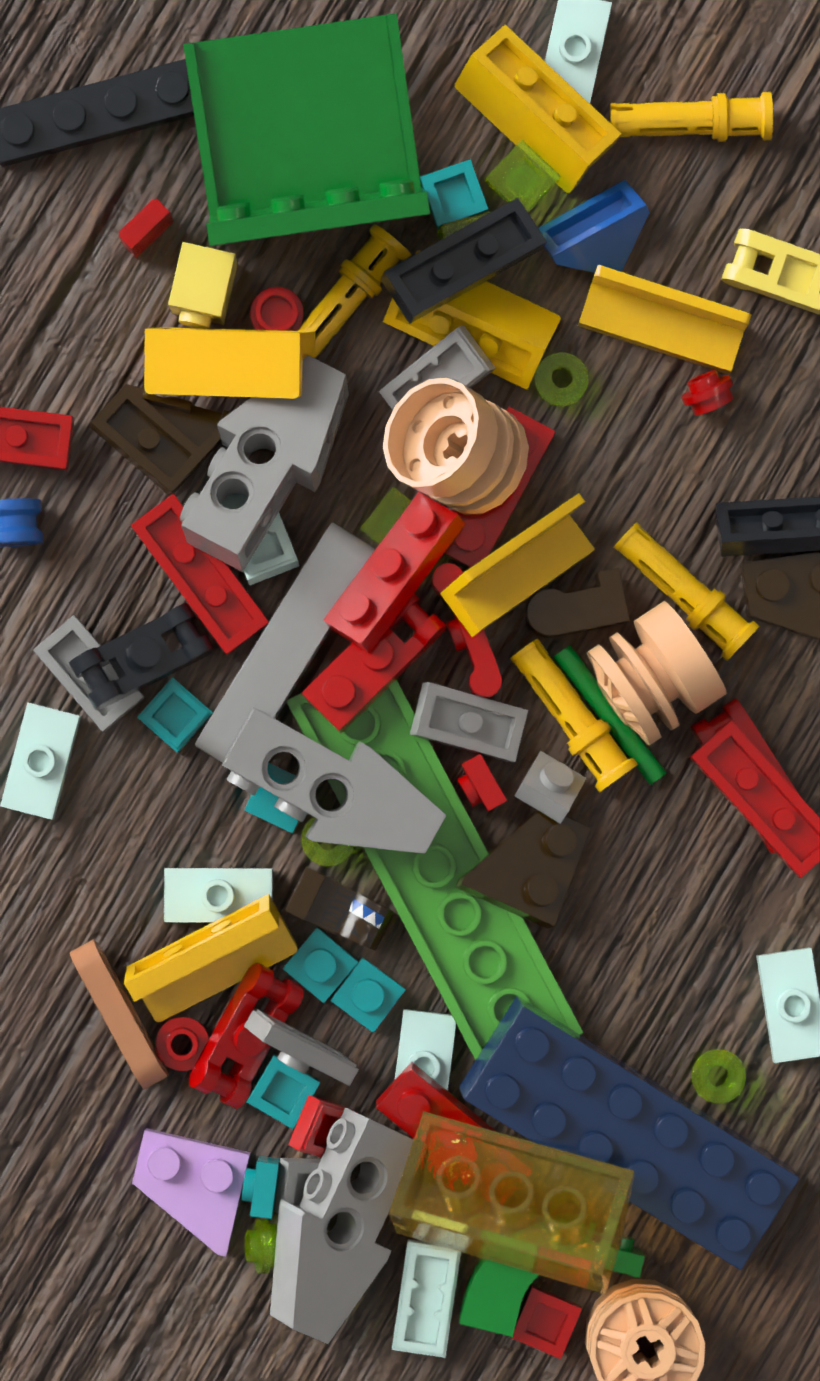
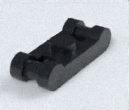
(141, 657)

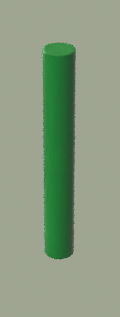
(623, 734)

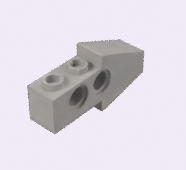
(299, 435)
(379, 802)
(324, 1272)

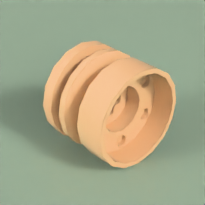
(455, 446)
(656, 673)
(640, 1310)

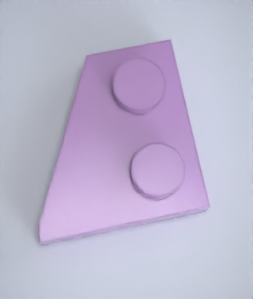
(193, 1183)

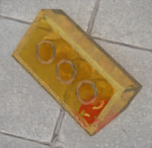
(513, 1202)

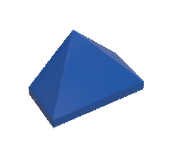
(597, 231)

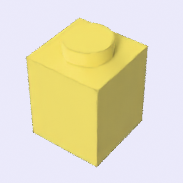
(202, 285)

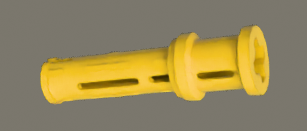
(716, 117)
(357, 274)
(704, 607)
(587, 735)

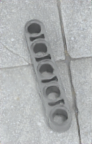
(288, 640)

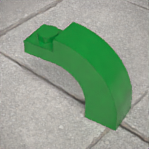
(497, 1290)

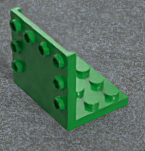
(304, 129)

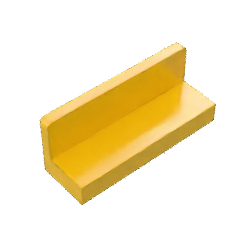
(535, 106)
(664, 319)
(502, 324)
(226, 362)
(518, 568)
(210, 959)

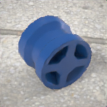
(19, 522)

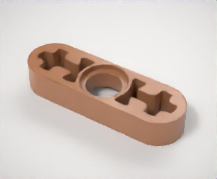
(119, 1013)

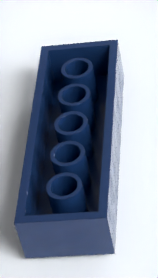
(594, 1105)

